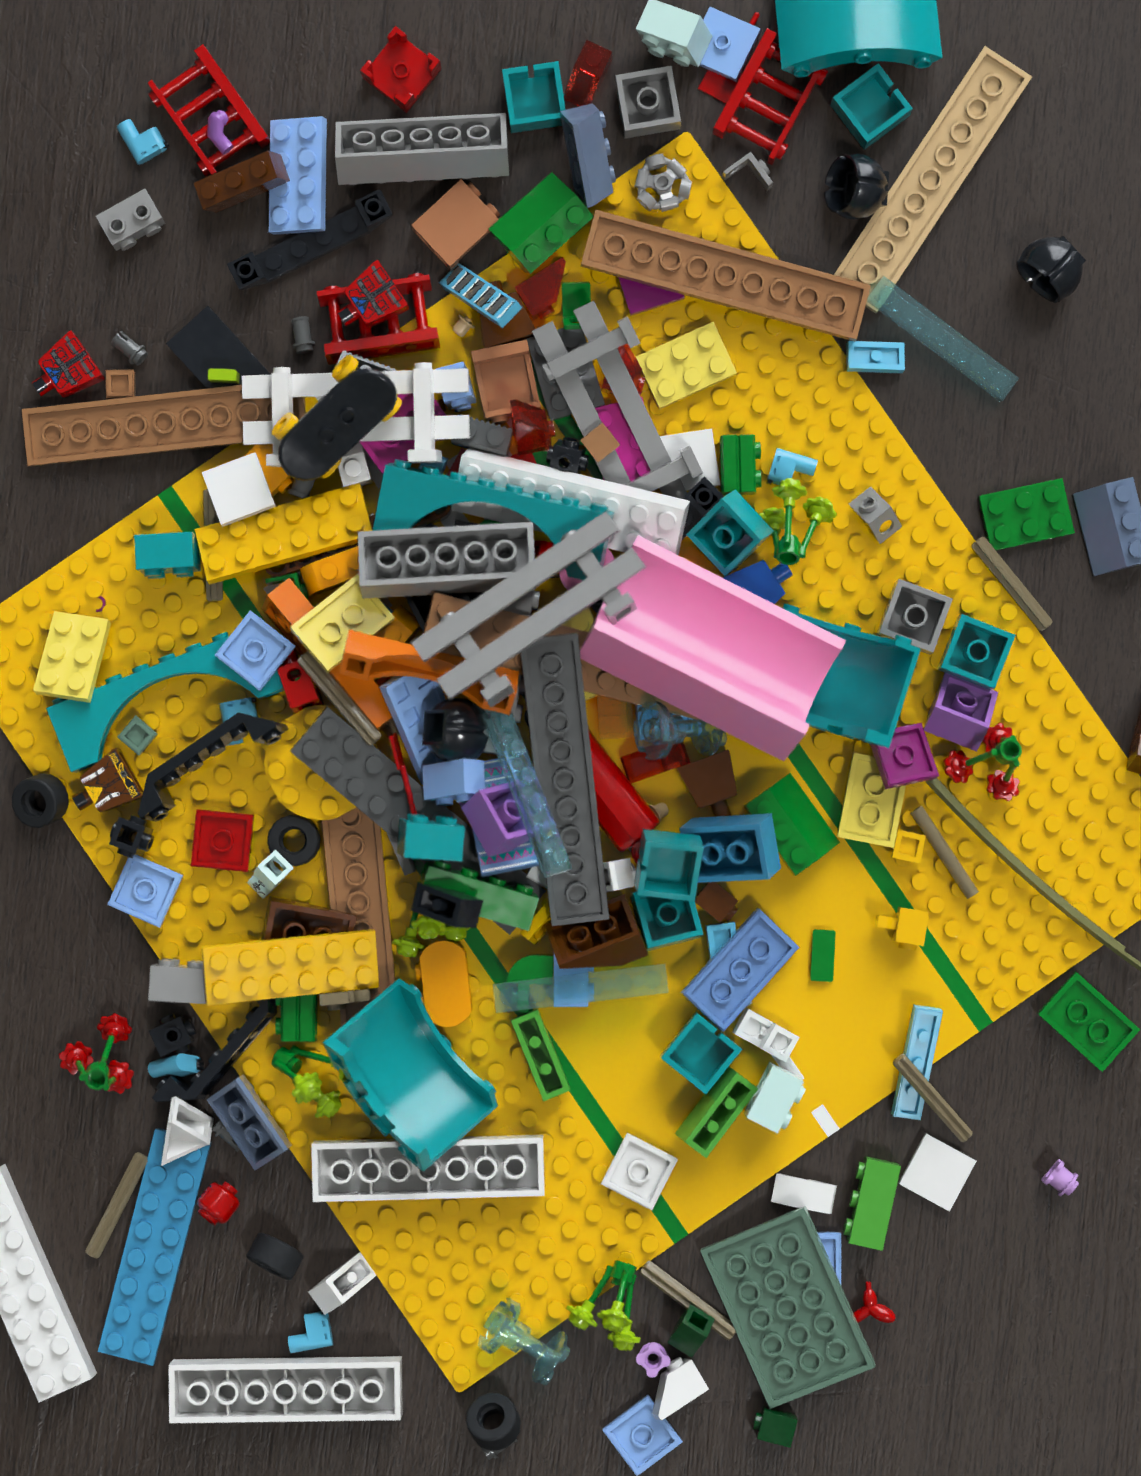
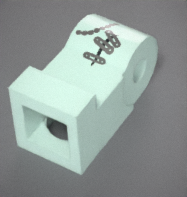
(268, 876)

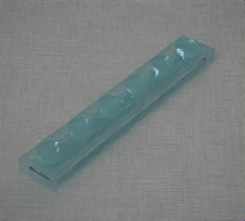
(942, 339)
(527, 793)
(580, 988)

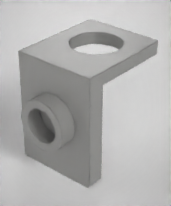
(759, 169)
(874, 512)

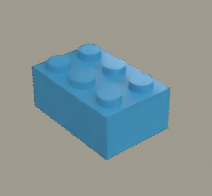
(736, 847)

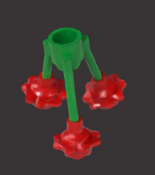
(998, 744)
(99, 1075)

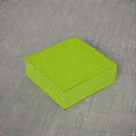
(224, 376)

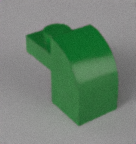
(531, 967)

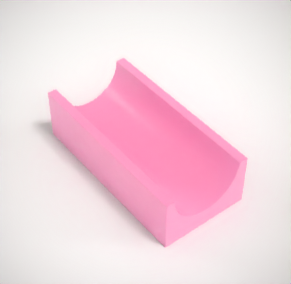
(714, 651)

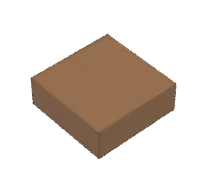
(120, 384)
(600, 442)

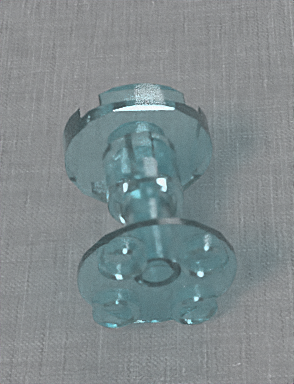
(660, 730)
(508, 1331)

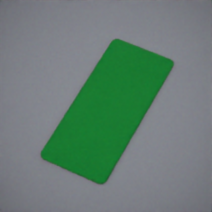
(823, 955)

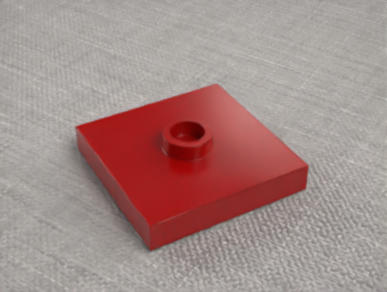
(222, 840)

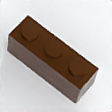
(241, 181)

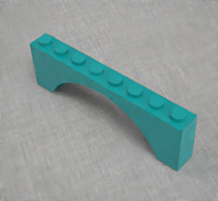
(413, 493)
(85, 725)

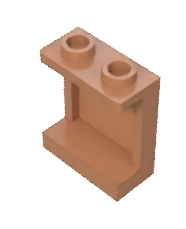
(455, 223)
(502, 376)

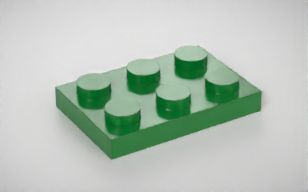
(1026, 514)
(1088, 1021)

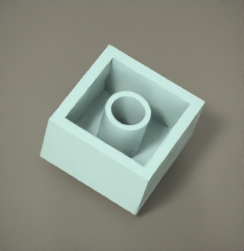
(674, 33)
(774, 1098)

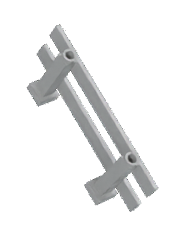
(603, 347)
(599, 583)

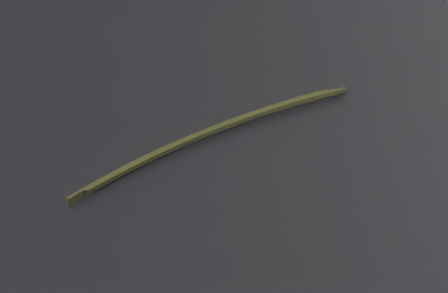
(1028, 875)

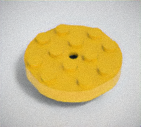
(294, 781)

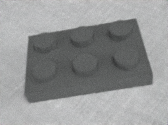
(553, 397)

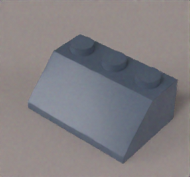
(588, 153)
(1110, 525)
(249, 1122)

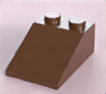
(295, 919)
(599, 942)

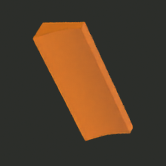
(288, 605)

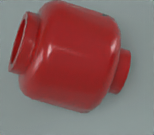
(218, 1203)

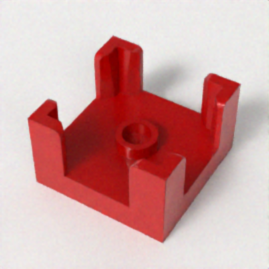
(401, 70)

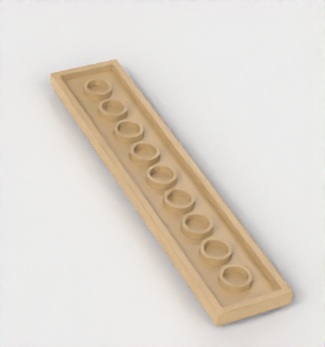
(935, 171)

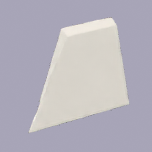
(186, 1130)

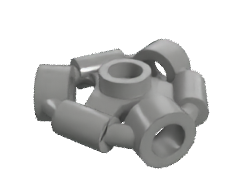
(662, 183)

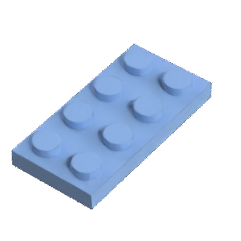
(301, 202)
(407, 701)

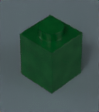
(691, 1330)
(775, 1426)

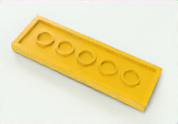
(283, 534)
(290, 967)

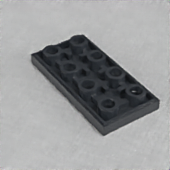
(211, 344)

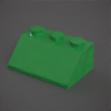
(540, 223)
(798, 826)

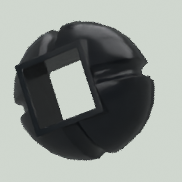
(856, 186)
(1052, 267)
(455, 730)

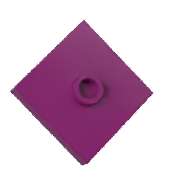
(644, 297)
(907, 758)

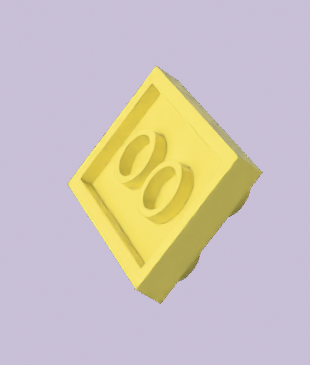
(686, 365)
(327, 625)
(72, 656)
(869, 809)

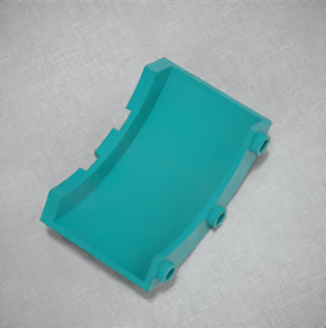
(858, 31)
(864, 684)
(409, 1075)

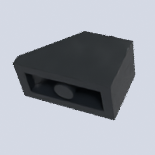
(447, 906)

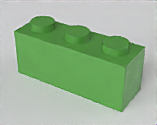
(540, 1054)
(716, 1112)
(872, 1203)

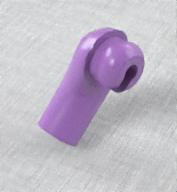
(215, 131)

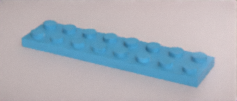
(152, 1253)

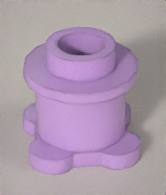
(1061, 1179)
(653, 1366)

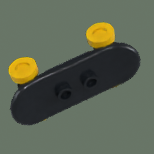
(335, 423)

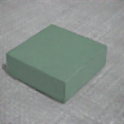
(137, 735)

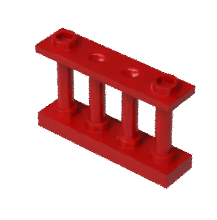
(219, 88)
(742, 98)
(392, 343)

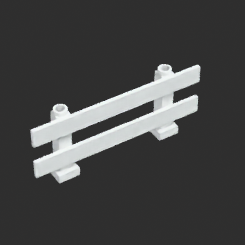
(422, 428)

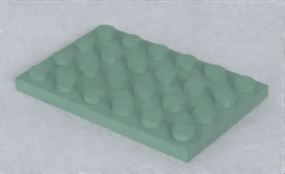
(788, 1307)

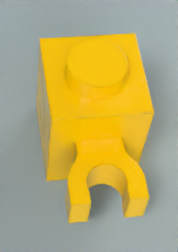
(908, 927)

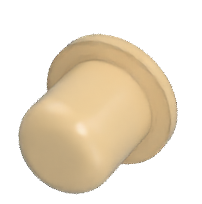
(463, 326)
(660, 810)

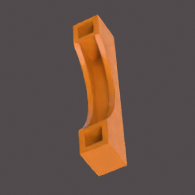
(376, 657)

